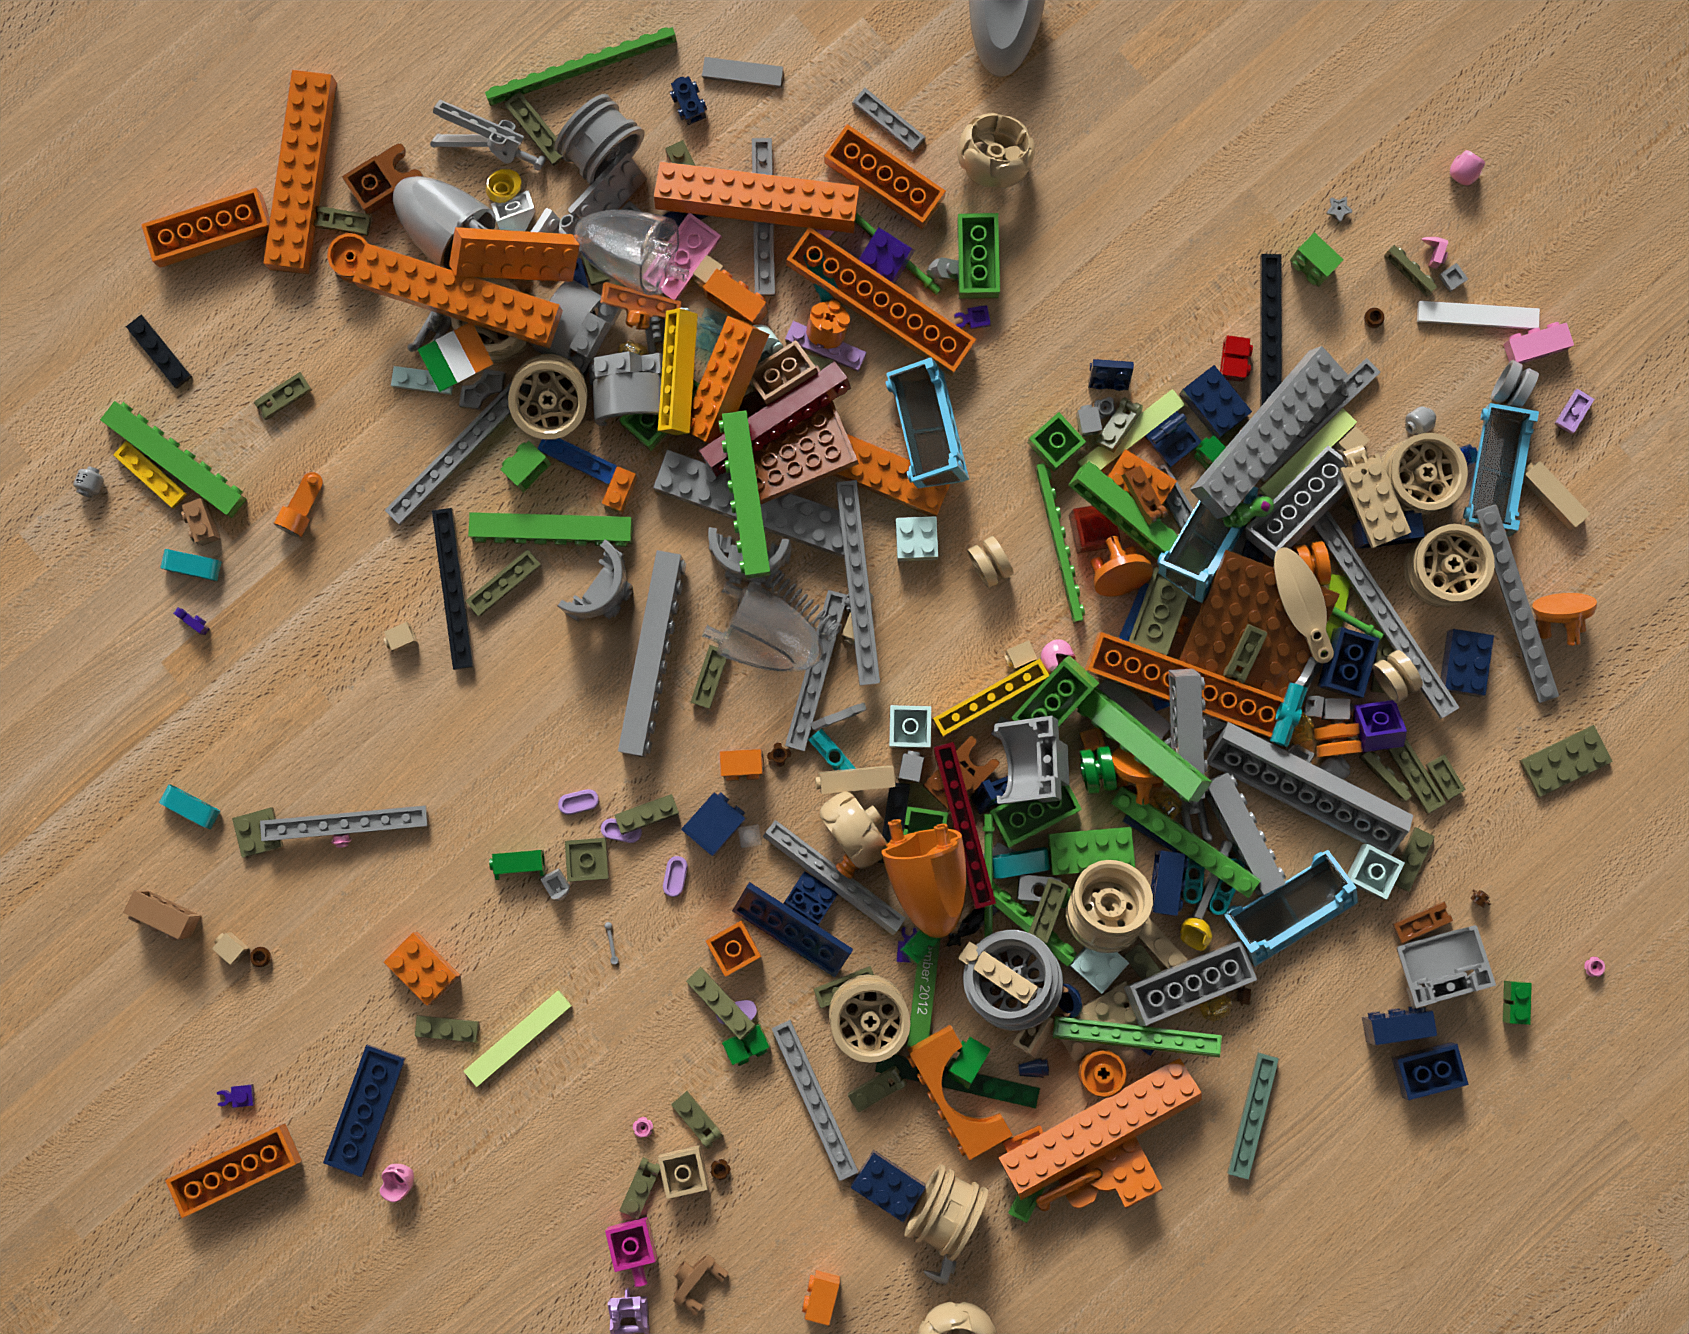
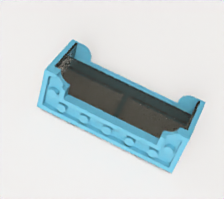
(928, 424)
(1501, 463)
(1199, 550)
(1292, 909)

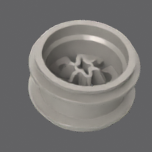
(1017, 945)

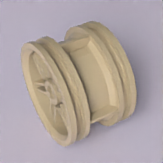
(1117, 887)

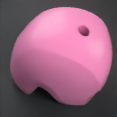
(1466, 168)
(1055, 653)
(396, 1182)

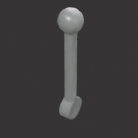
(608, 926)

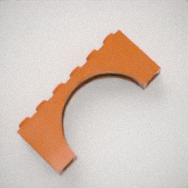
(974, 1134)

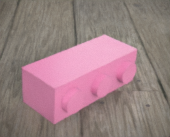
(1539, 343)

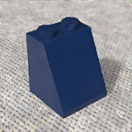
(714, 823)

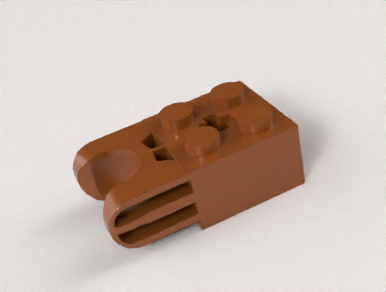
(382, 173)
(972, 774)

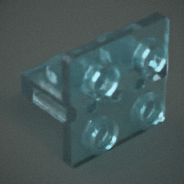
(709, 329)

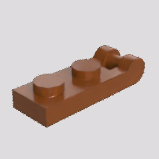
(1144, 495)
(1421, 922)

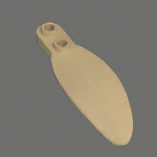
(1303, 601)

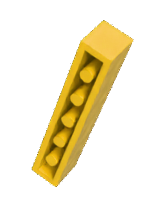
(677, 372)
(990, 697)

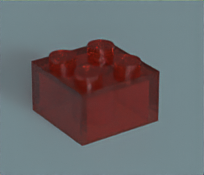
(1091, 529)

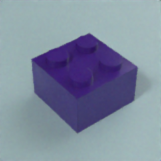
(886, 255)
(1380, 725)

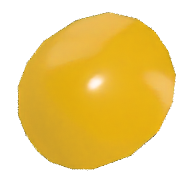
(503, 185)

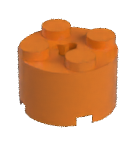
(827, 324)

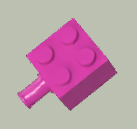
(632, 1247)

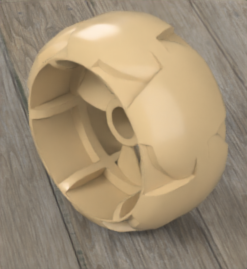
(989, 168)
(854, 829)
(957, 1319)

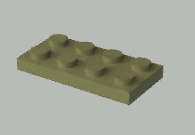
(1159, 615)
(1565, 761)

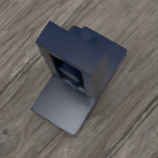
(987, 793)

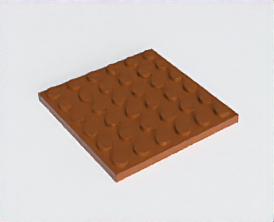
(801, 454)
(1244, 595)

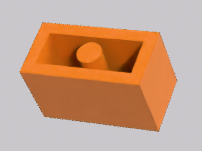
(619, 490)

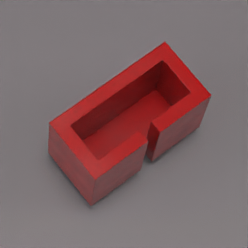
(1234, 358)

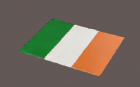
(455, 356)

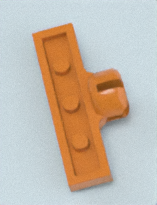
(637, 305)

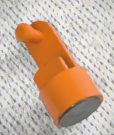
(293, 518)

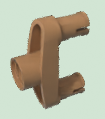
(688, 1277)

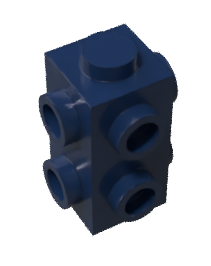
(685, 93)

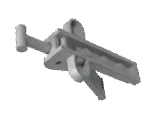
(498, 137)

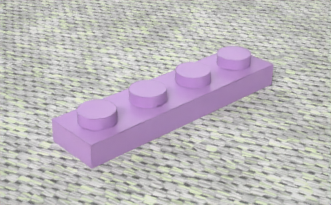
(843, 354)

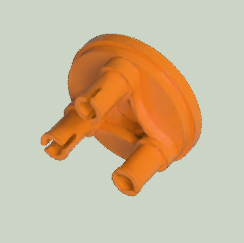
(1122, 573)
(1567, 609)
(1129, 770)

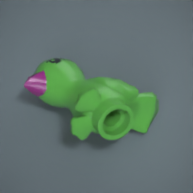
(1242, 514)

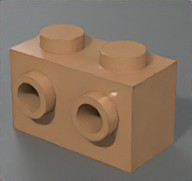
(201, 522)

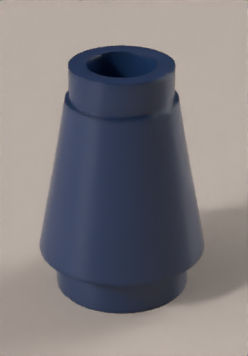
(1034, 1068)

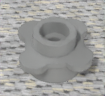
(1108, 402)

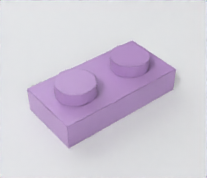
(1574, 411)

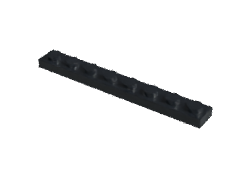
(1270, 324)
(452, 588)

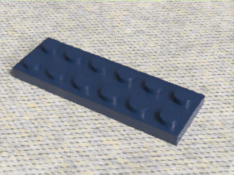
(792, 929)
(364, 1110)

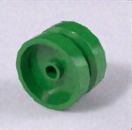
(1094, 770)

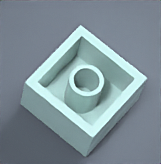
(916, 538)
(910, 726)
(1375, 871)
(1098, 968)

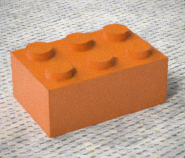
(735, 298)
(1159, 480)
(421, 968)

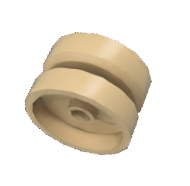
(993, 561)
(1397, 676)

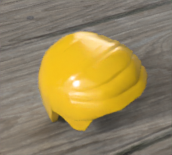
(1196, 933)

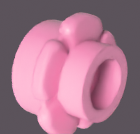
(341, 840)
(1600, 967)
(642, 1132)

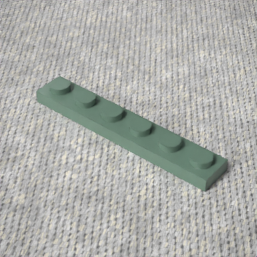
(1252, 1116)

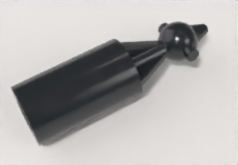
(969, 925)

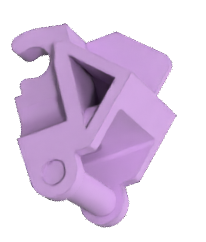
(628, 1307)

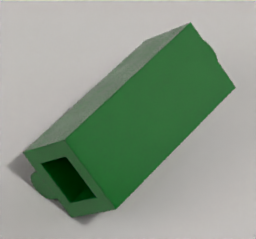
(517, 862)

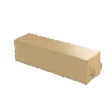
(1554, 495)
(855, 779)

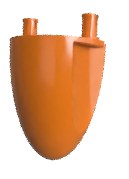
(928, 876)

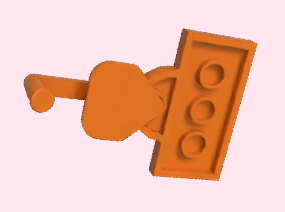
(1123, 1170)

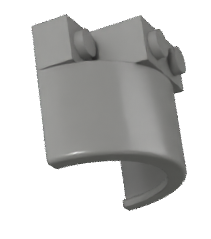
(578, 326)
(625, 385)
(719, 545)
(606, 590)
(1034, 760)
(1440, 966)

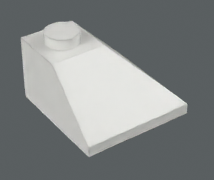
(514, 214)

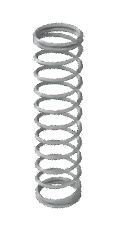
(832, 626)

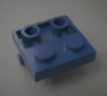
(1110, 374)
(1173, 438)
(810, 898)

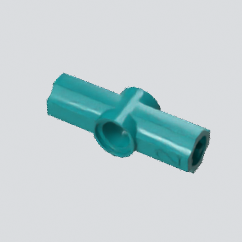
(1288, 714)
(825, 746)

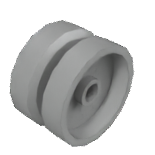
(1514, 385)

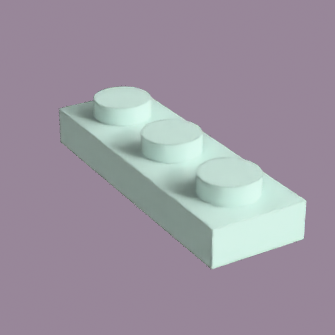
(415, 380)

